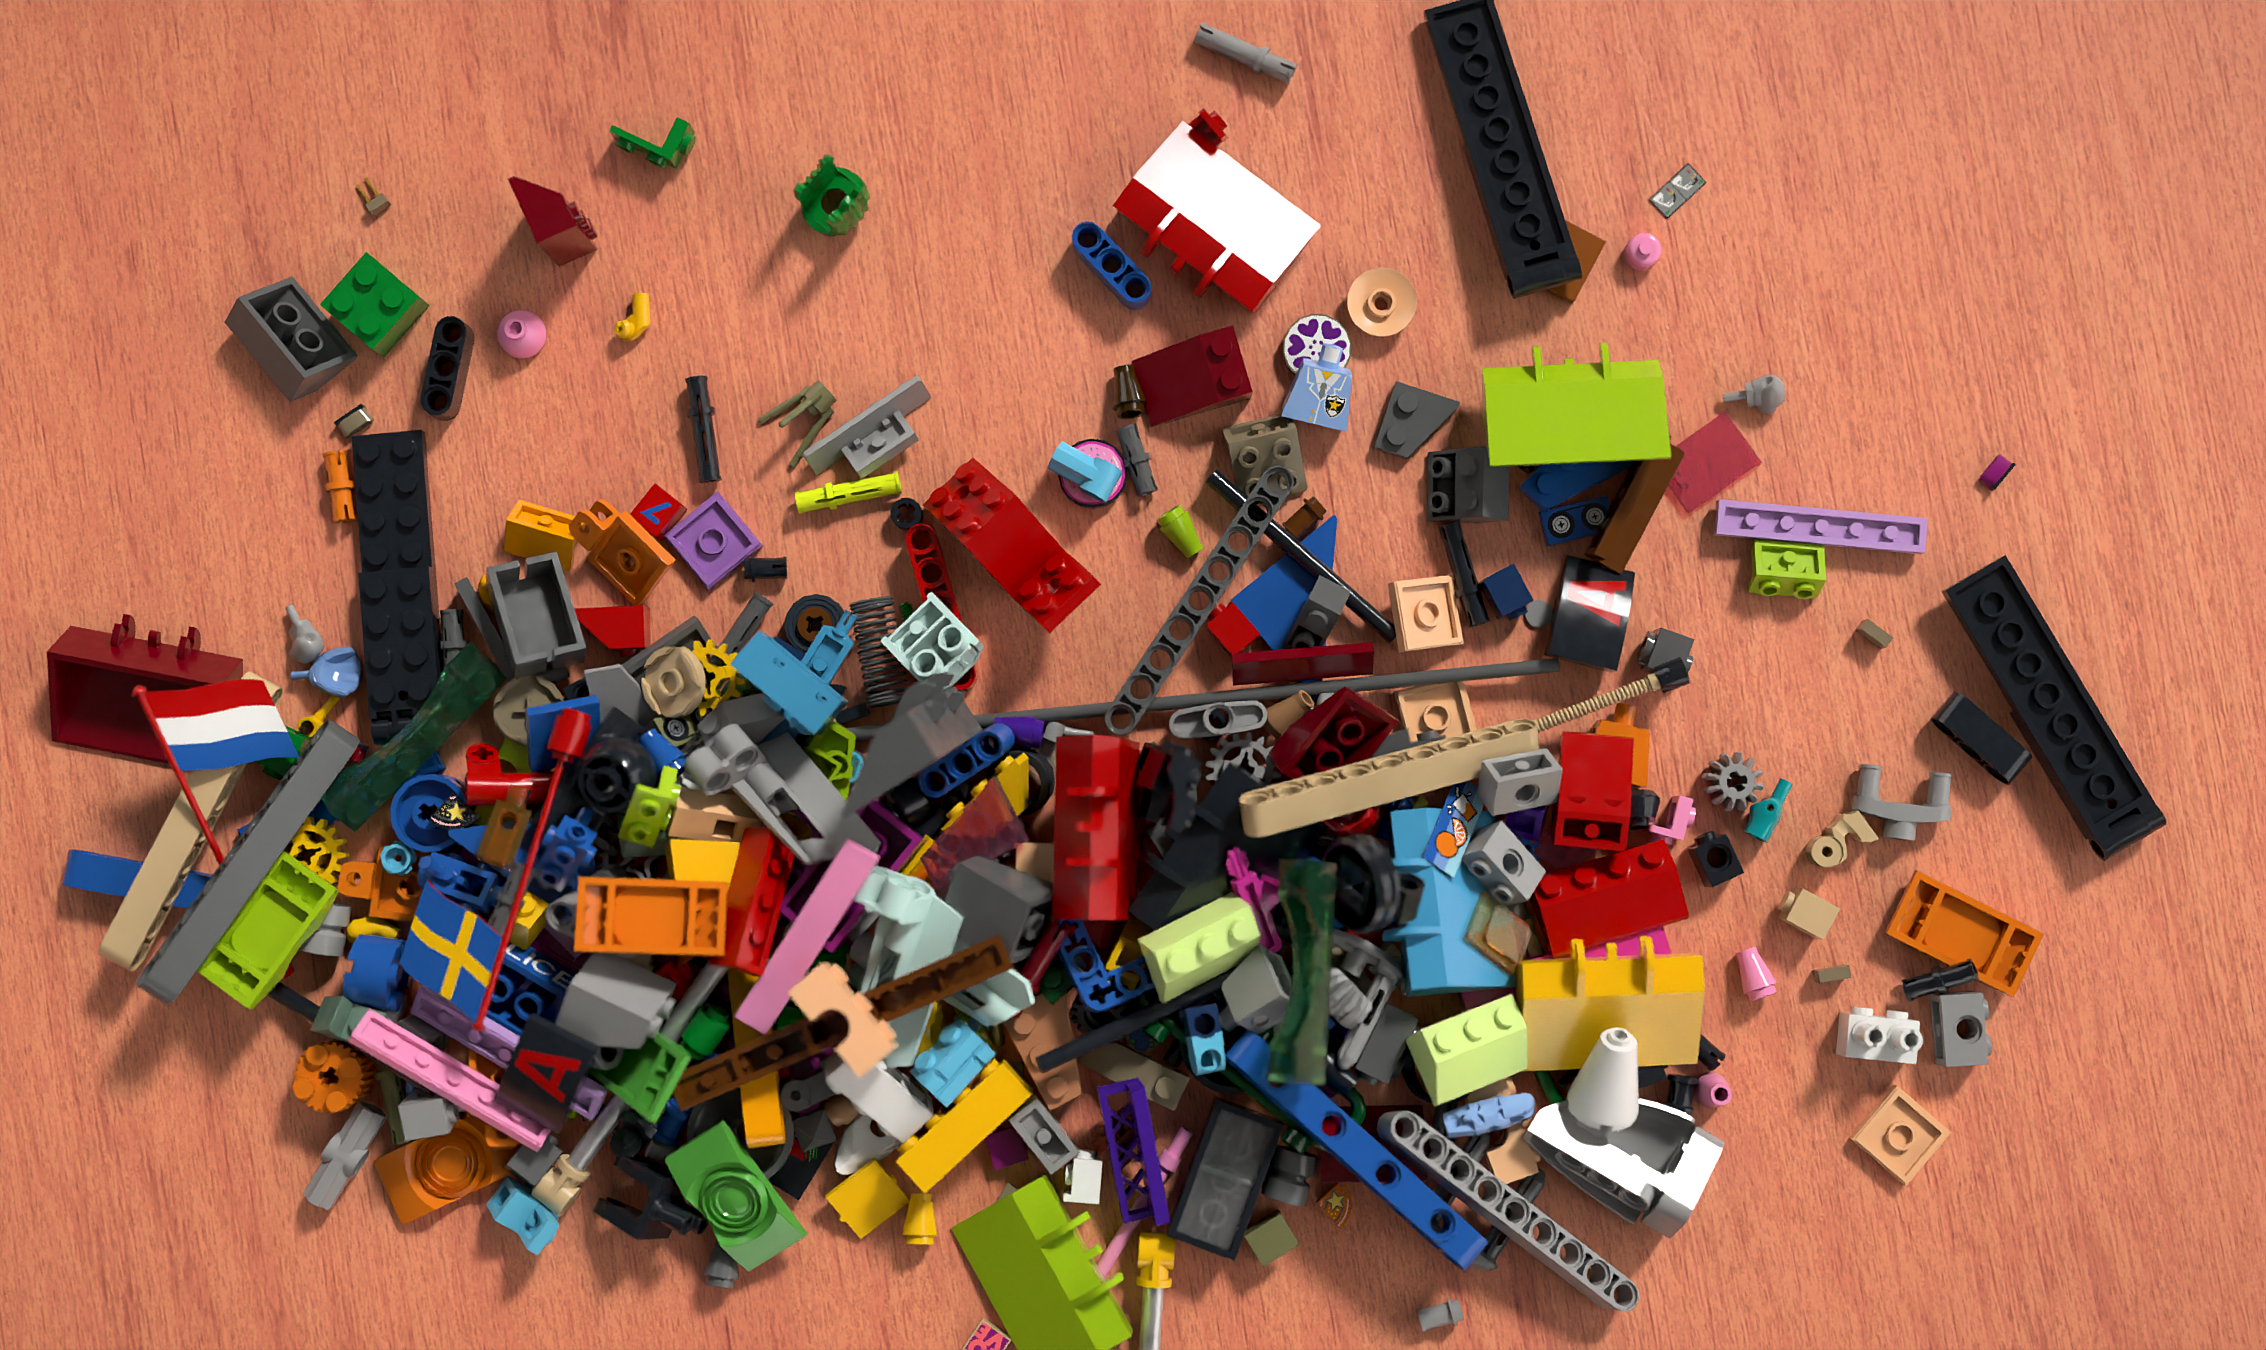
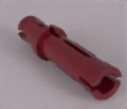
(1043, 954)

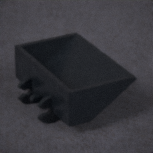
(1195, 865)

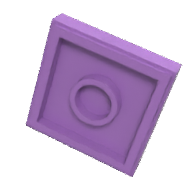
(713, 540)

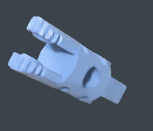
(1489, 1115)

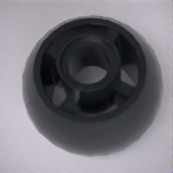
(630, 767)

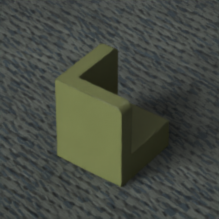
(1270, 1238)

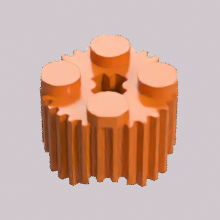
(314, 1081)

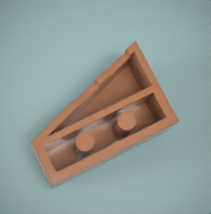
(1039, 1031)

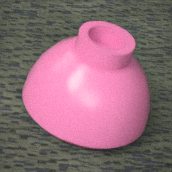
(521, 334)

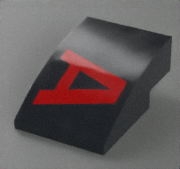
(1590, 614)
(546, 1073)

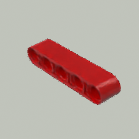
(943, 587)

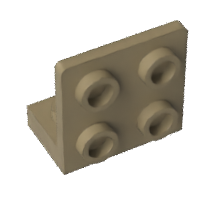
(1261, 445)

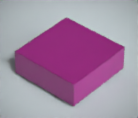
(1006, 1148)

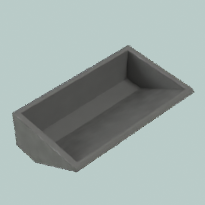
(921, 731)

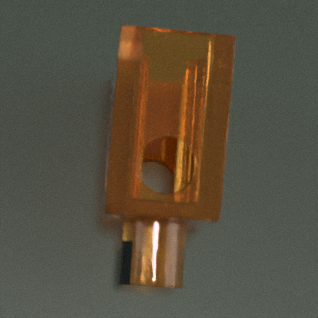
(501, 844)

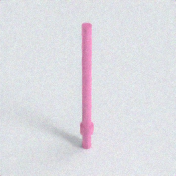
(1168, 1162)

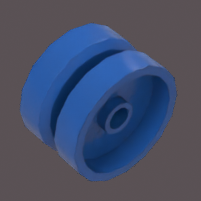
(414, 807)

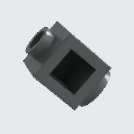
(1662, 647)

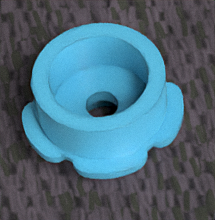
(389, 862)

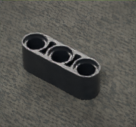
(440, 353)
(1981, 738)

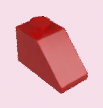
(619, 627)

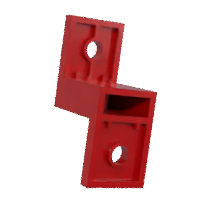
(1011, 544)

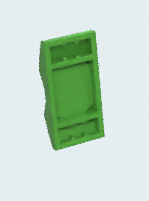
(646, 1075)
(734, 1197)

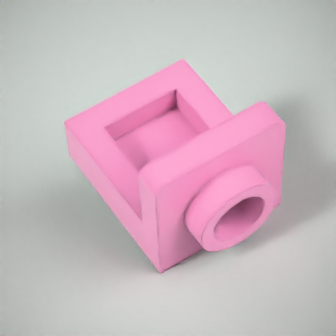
(1680, 816)

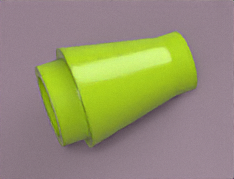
(1179, 529)

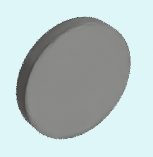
(1538, 613)

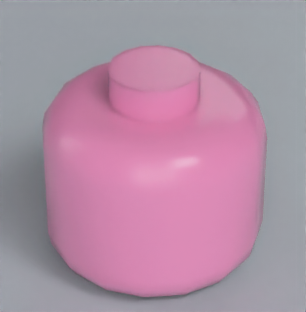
(1642, 251)

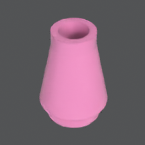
(1755, 976)
(1706, 1087)

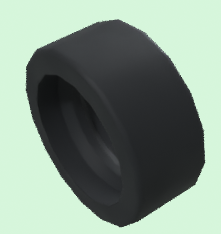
(1045, 773)

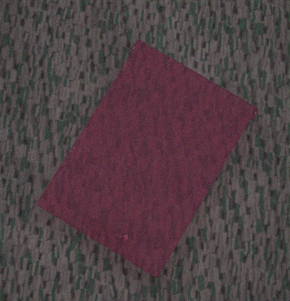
(1711, 462)

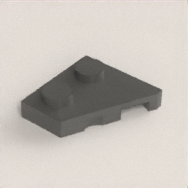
(1411, 419)

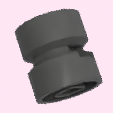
(1289, 1176)

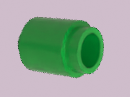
(705, 1031)

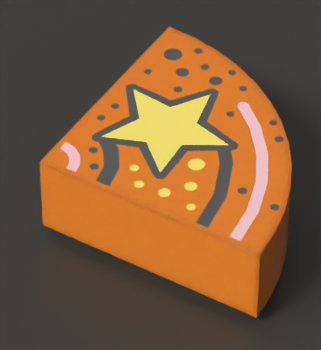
(1337, 1203)

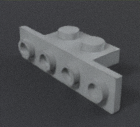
(872, 435)

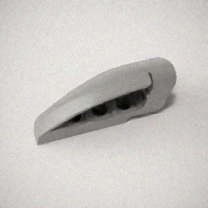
(1648, 1167)

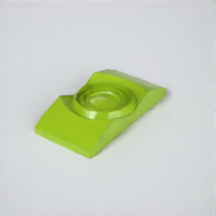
(269, 931)

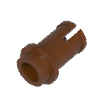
(1304, 517)

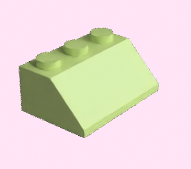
(1200, 945)
(1471, 1049)

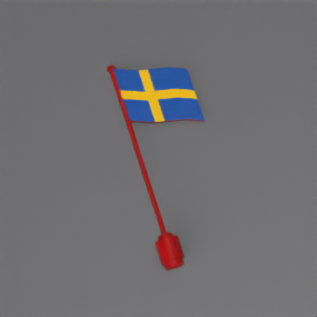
(459, 950)

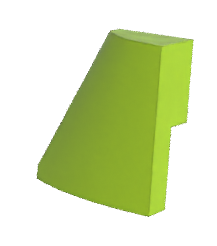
(833, 755)

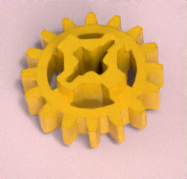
(713, 693)
(303, 840)

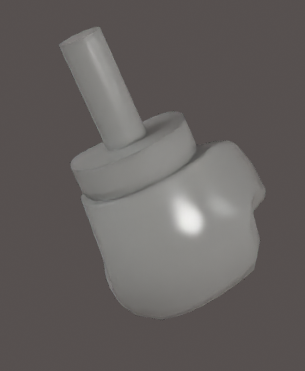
(1763, 392)
(305, 638)

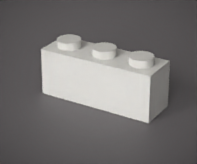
(883, 1094)

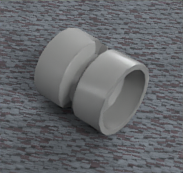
(329, 938)

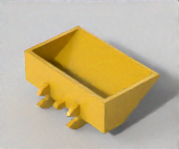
(1580, 997)

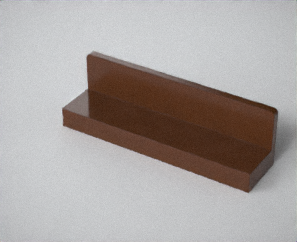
(1632, 510)

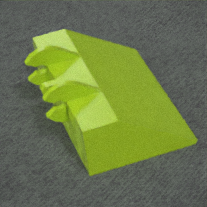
(1575, 412)
(1043, 1272)

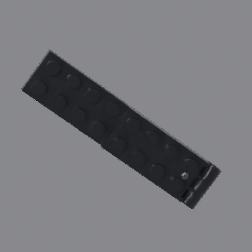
(1502, 147)
(396, 578)
(2054, 710)

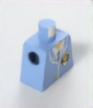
(1320, 391)

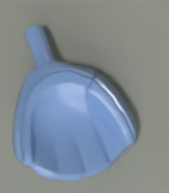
(334, 672)

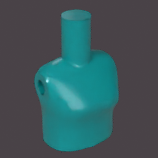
(1762, 819)

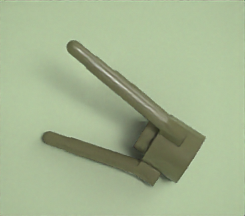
(813, 400)

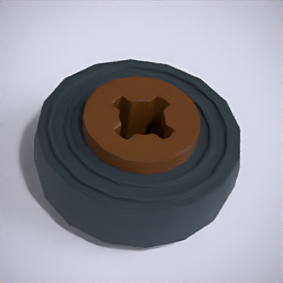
(806, 610)

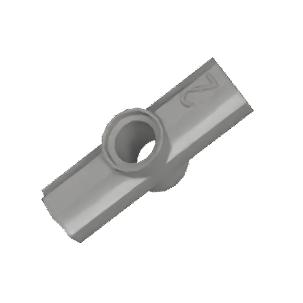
(344, 1155)

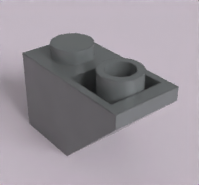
(1317, 615)

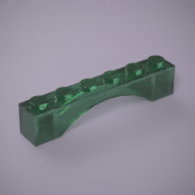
(369, 783)
(1301, 1042)

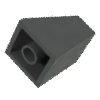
(1000, 902)

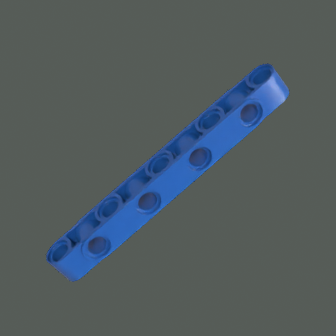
(1360, 1154)

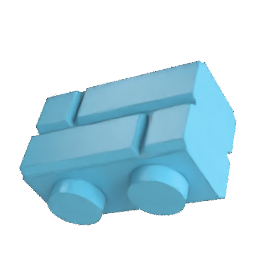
(952, 1062)

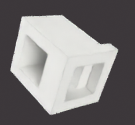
(1084, 1178)

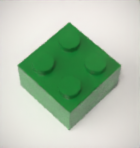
(374, 304)

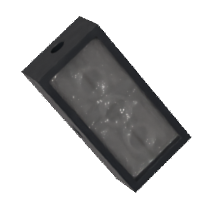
(1224, 1178)

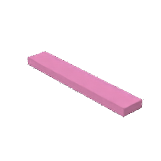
(807, 935)
(443, 1076)

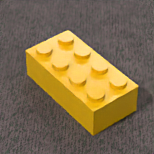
(964, 1125)

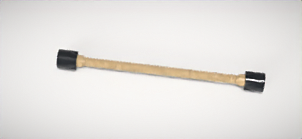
(1665, 677)

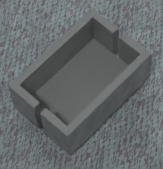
(535, 615)

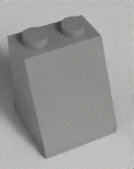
(616, 1002)

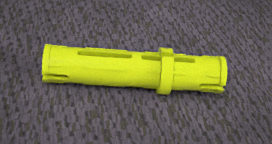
(847, 492)

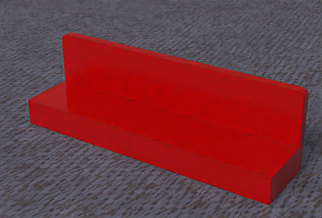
(754, 900)

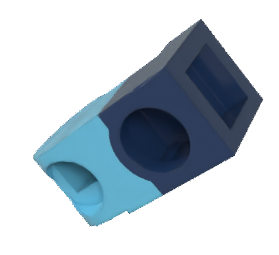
(1203, 1038)

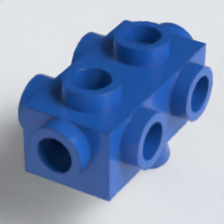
(564, 851)
(461, 881)

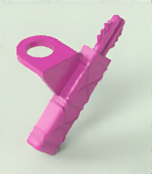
(1260, 894)

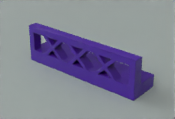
(1146, 1148)

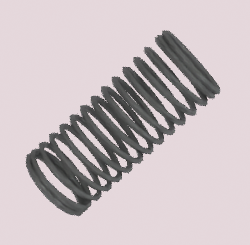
(869, 604)

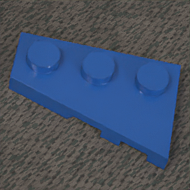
(1559, 482)

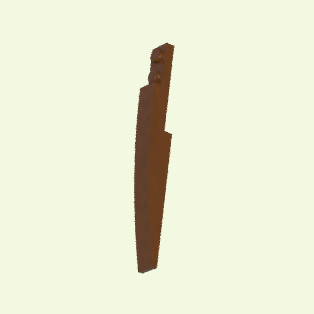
(833, 1027)

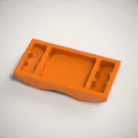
(651, 916)
(1958, 927)
(441, 1169)

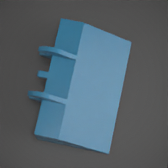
(1433, 944)

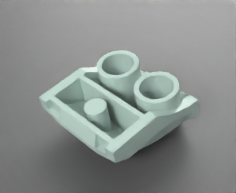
(934, 643)

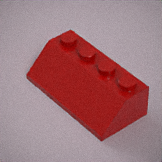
(1609, 898)

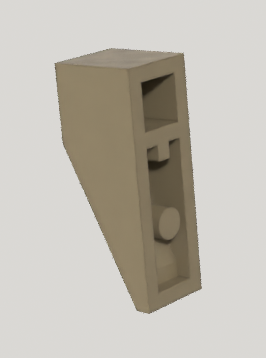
(1122, 1063)

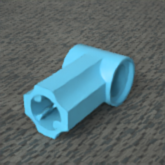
(1092, 475)

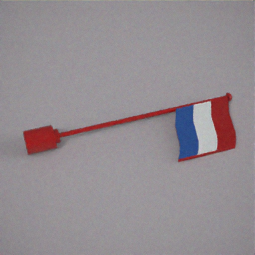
(216, 730)

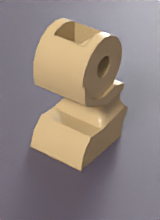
(1831, 849)

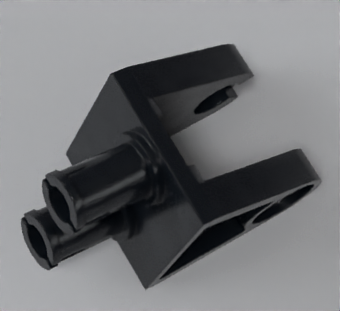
(664, 1209)

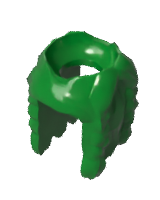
(828, 178)

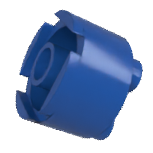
(376, 973)

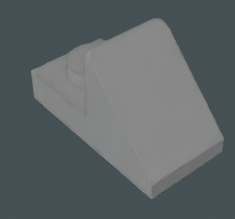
(1043, 1134)

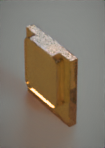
(1497, 933)

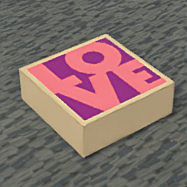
(987, 1337)

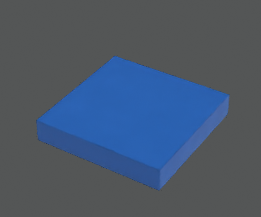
(540, 725)

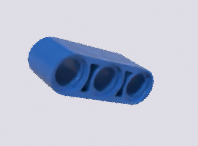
(1107, 249)
(954, 769)

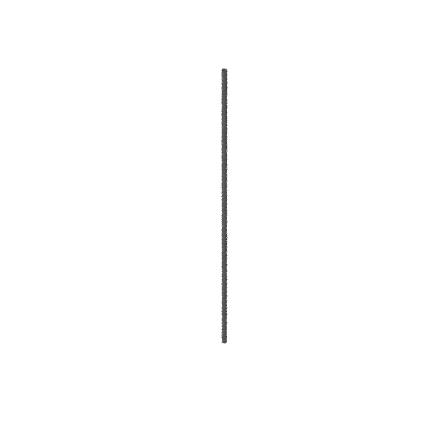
(1264, 693)

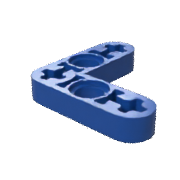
(1098, 976)

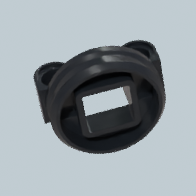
(1387, 895)

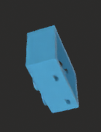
(789, 686)

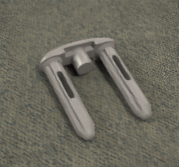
(1388, 973)

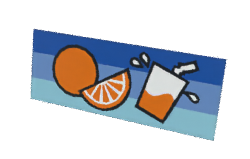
(1454, 827)

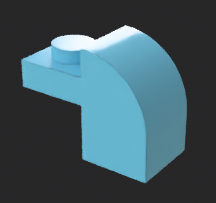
(522, 1213)

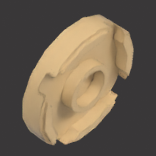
(673, 682)

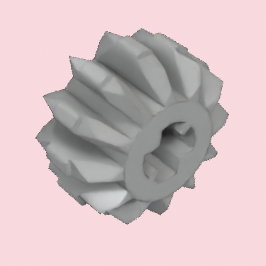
(1730, 795)
(1347, 1001)

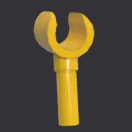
(318, 717)

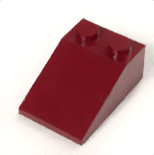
(1193, 377)
(1332, 735)

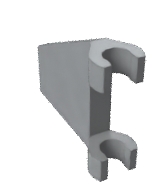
(619, 689)

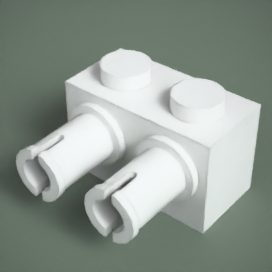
(1878, 1037)

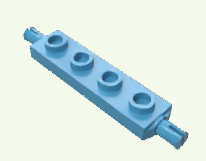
(824, 659)

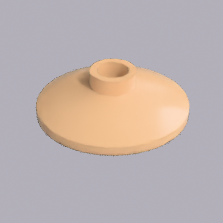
(1384, 285)

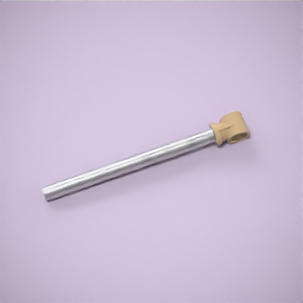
(560, 1185)

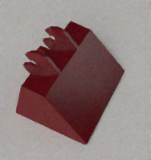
(95, 677)

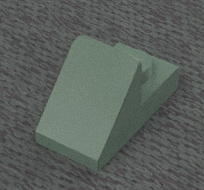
(339, 1017)

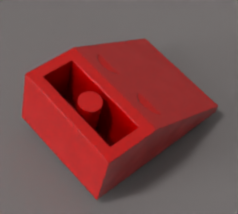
(1593, 791)

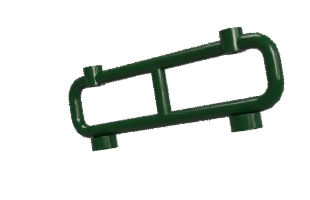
(1294, 1135)

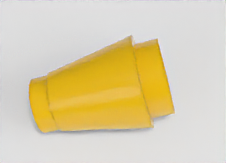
(920, 1220)

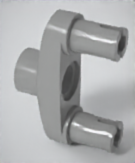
(1195, 720)
(1902, 818)

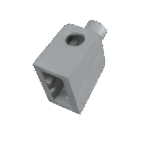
(1256, 992)

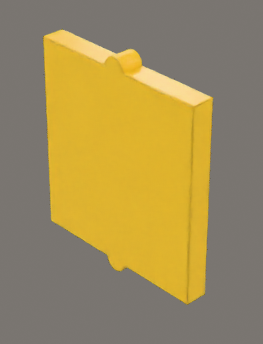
(867, 1198)

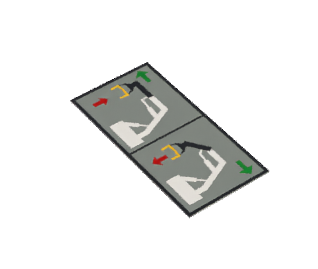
(1677, 190)

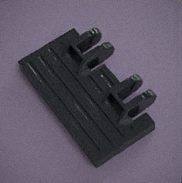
(568, 796)

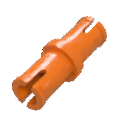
(339, 486)

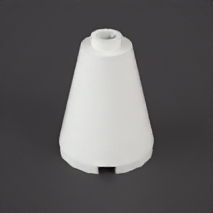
(1607, 1083)

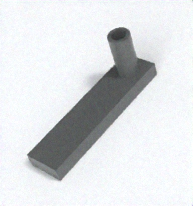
(493, 639)

